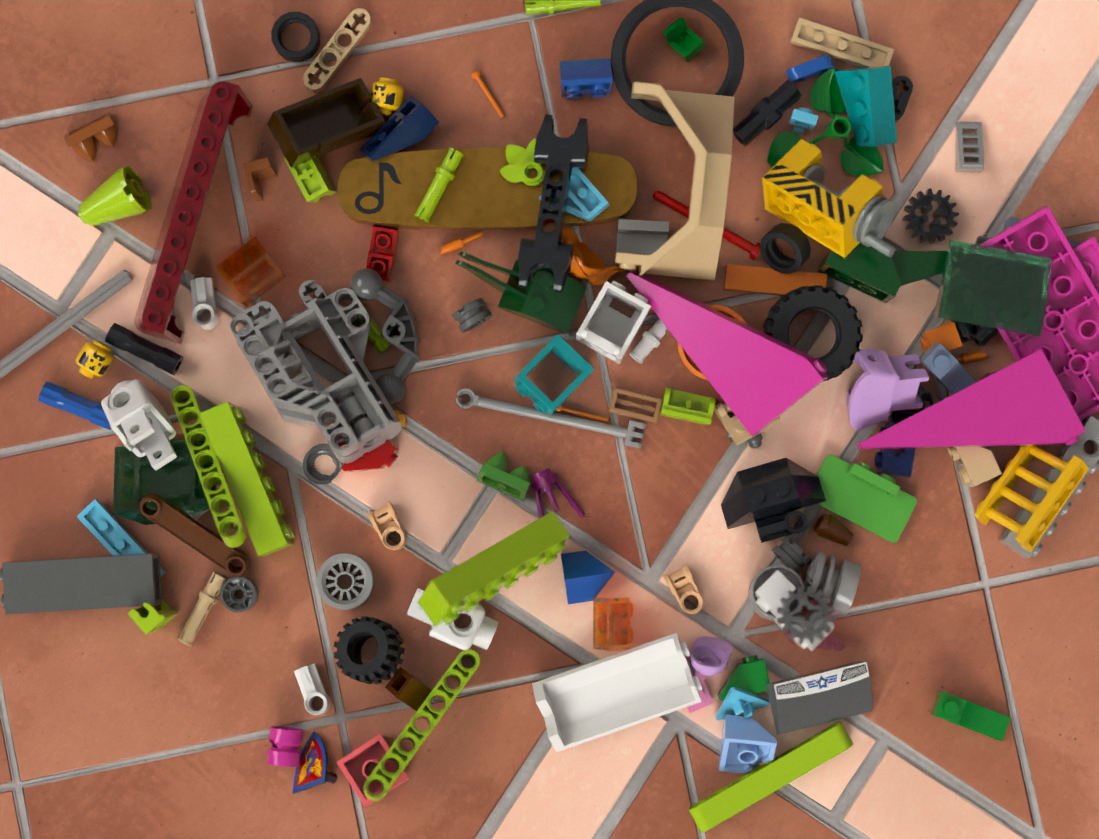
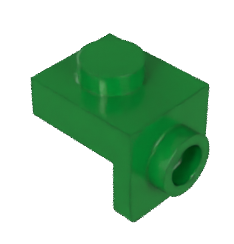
(683, 40)

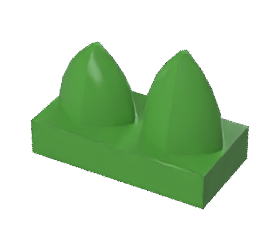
(495, 476)

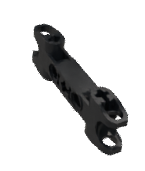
(546, 249)

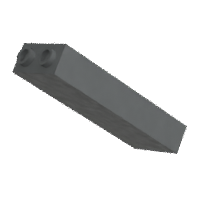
(81, 583)

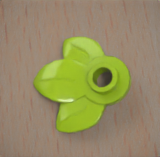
(520, 163)

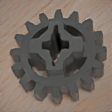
(817, 612)

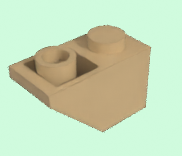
(975, 463)

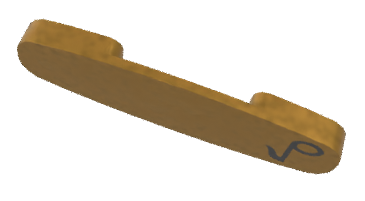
(478, 198)

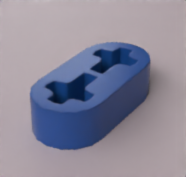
(810, 69)

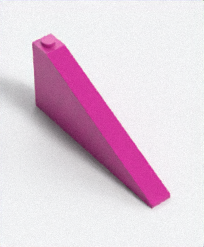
(745, 366)
(1004, 409)

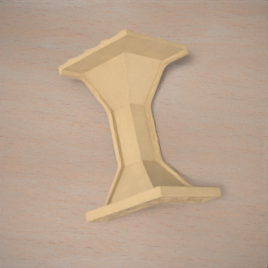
(708, 128)

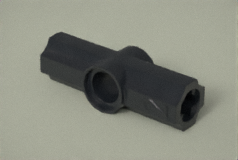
(766, 113)

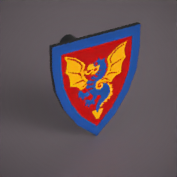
(313, 766)

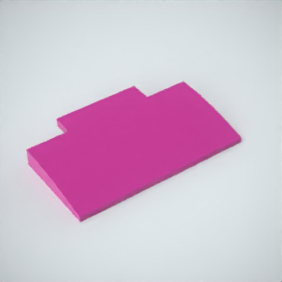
(1072, 307)

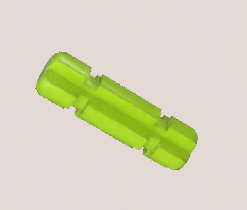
(375, 336)

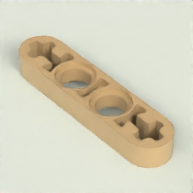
(334, 48)

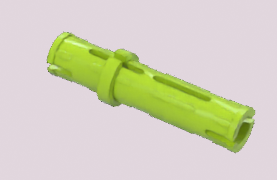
(551, 6)
(439, 184)

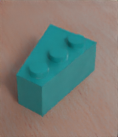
(869, 104)

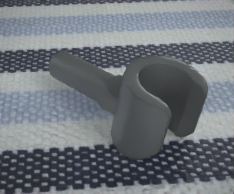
(925, 396)

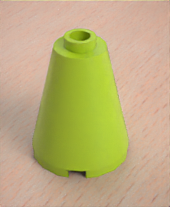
(115, 199)

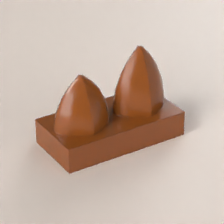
(82, 140)

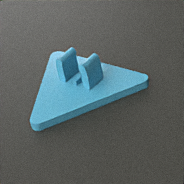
(739, 702)

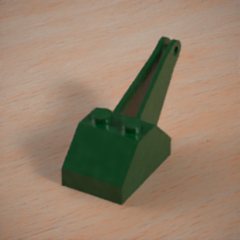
(881, 275)
(536, 303)

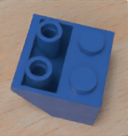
(586, 78)

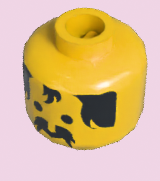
(387, 95)
(94, 359)

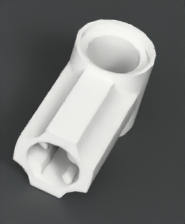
(204, 300)
(312, 686)

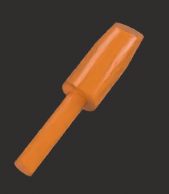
(457, 243)
(972, 357)

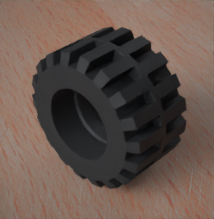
(350, 647)

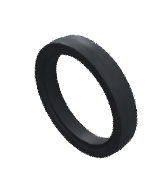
(642, 11)

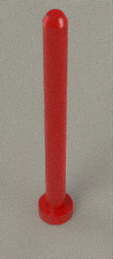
(727, 234)

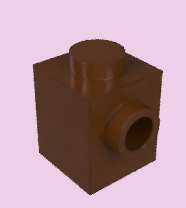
(408, 689)

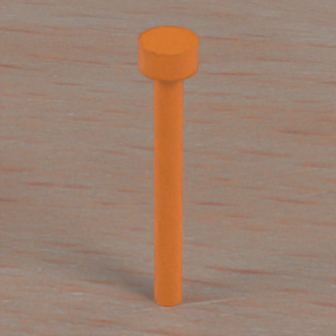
(476, 75)
(582, 414)

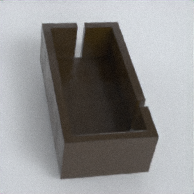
(325, 122)

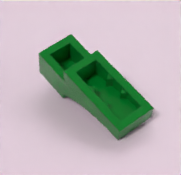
(970, 715)

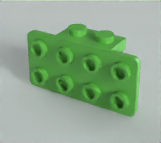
(865, 497)

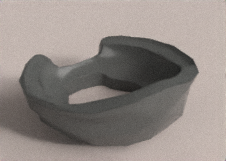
(308, 464)

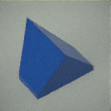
(584, 576)

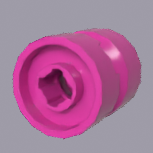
(284, 746)

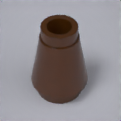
(830, 528)

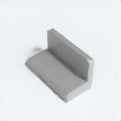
(641, 236)

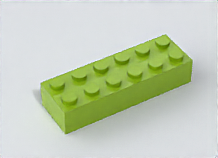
(247, 479)
(493, 569)

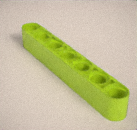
(212, 475)
(425, 712)
(770, 776)

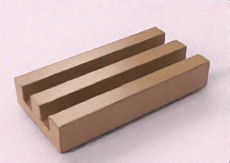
(656, 411)

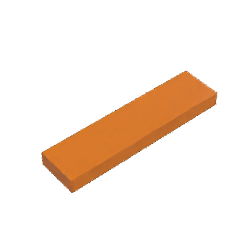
(768, 280)

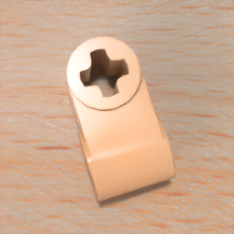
(387, 525)
(683, 588)

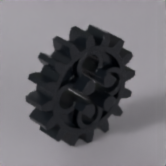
(924, 203)

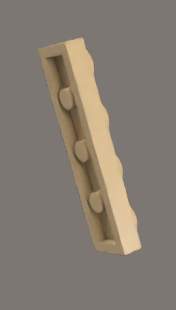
(840, 45)

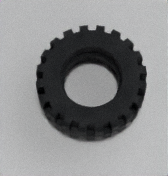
(832, 305)

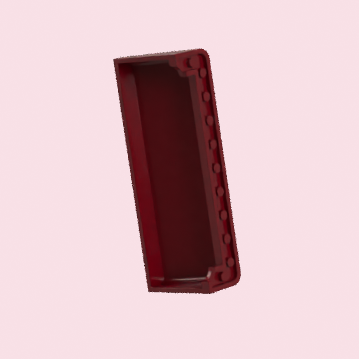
(216, 110)

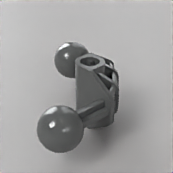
(368, 286)

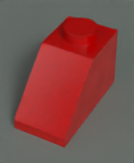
(374, 460)

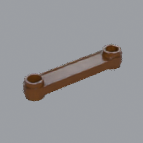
(193, 534)

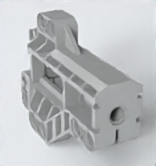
(304, 396)

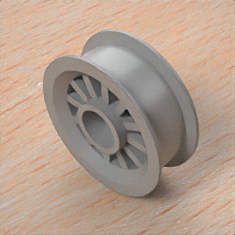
(323, 587)

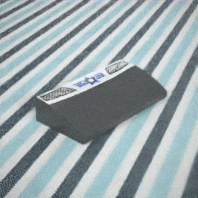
(820, 697)

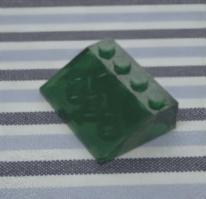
(994, 288)

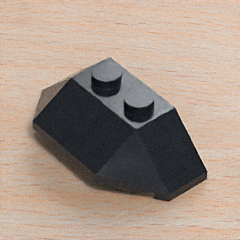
(769, 492)

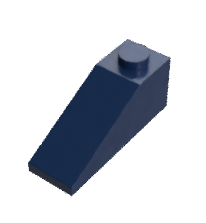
(404, 128)

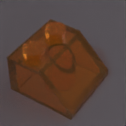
(612, 623)

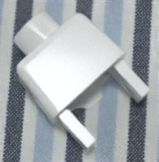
(129, 413)
(477, 633)

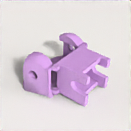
(883, 387)

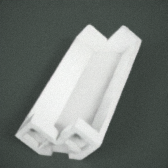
(617, 692)

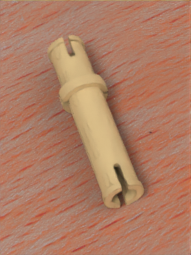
(206, 600)

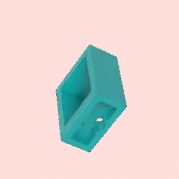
(569, 358)

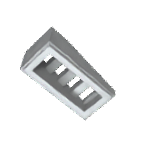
(978, 165)

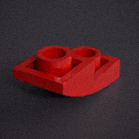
(382, 250)

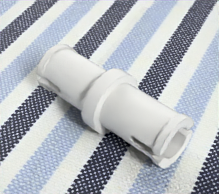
(649, 341)

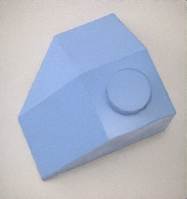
(744, 744)

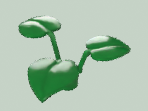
(827, 97)

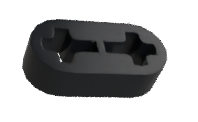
(901, 101)

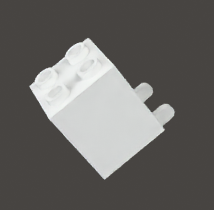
(608, 329)

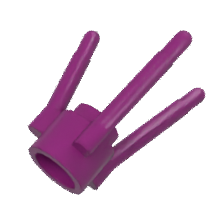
(546, 483)

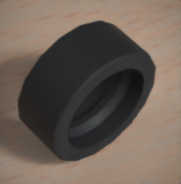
(279, 26)
(795, 238)

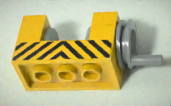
(838, 221)

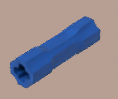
(63, 399)

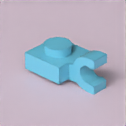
(803, 120)

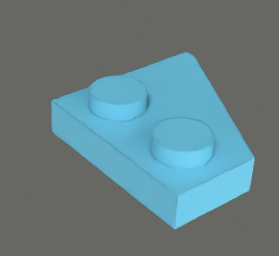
(583, 197)

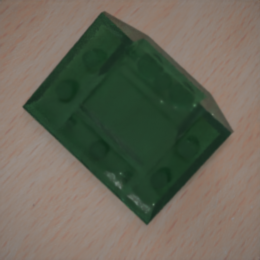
(174, 482)

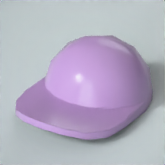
(710, 655)

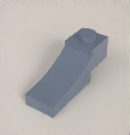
(946, 368)

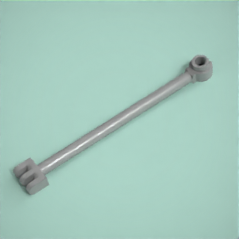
(627, 433)

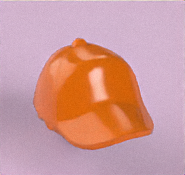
(587, 263)

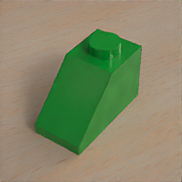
(749, 676)

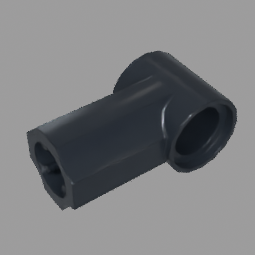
(778, 526)

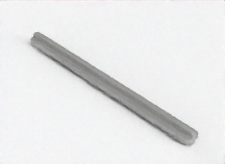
(64, 322)

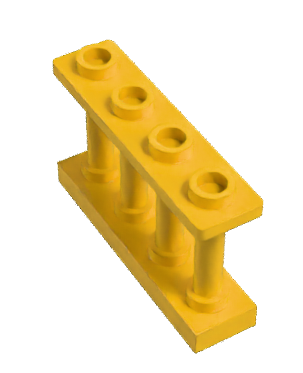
(1042, 513)

